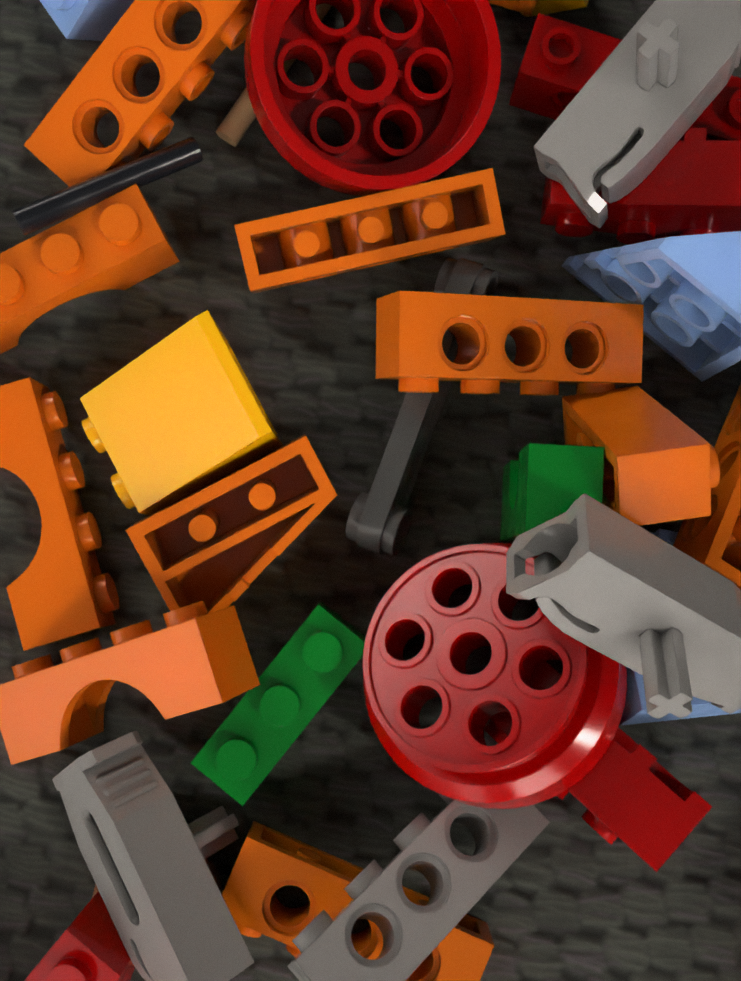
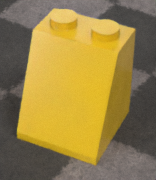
(177, 418)

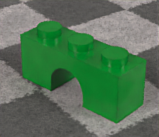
(547, 484)
(282, 705)

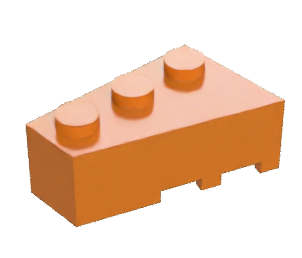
(651, 458)
(232, 528)

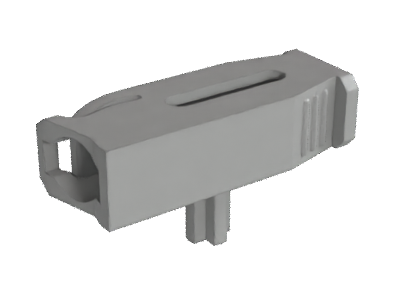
(641, 101)
(635, 604)
(153, 864)

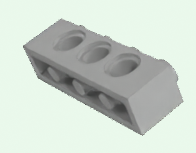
(410, 929)

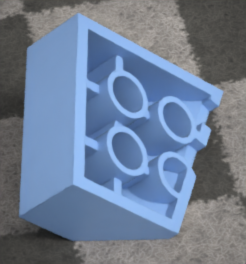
(686, 290)

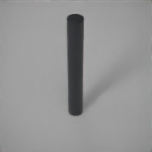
(100, 187)

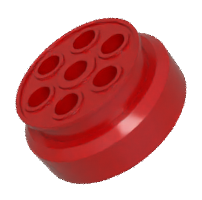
(445, 37)
(553, 732)

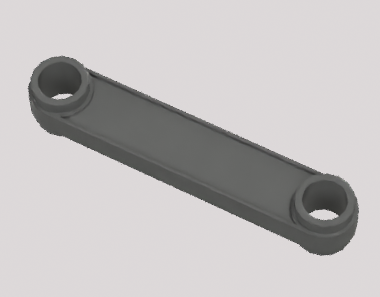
(381, 517)

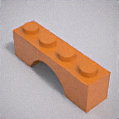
(85, 254)
(63, 585)
(179, 669)

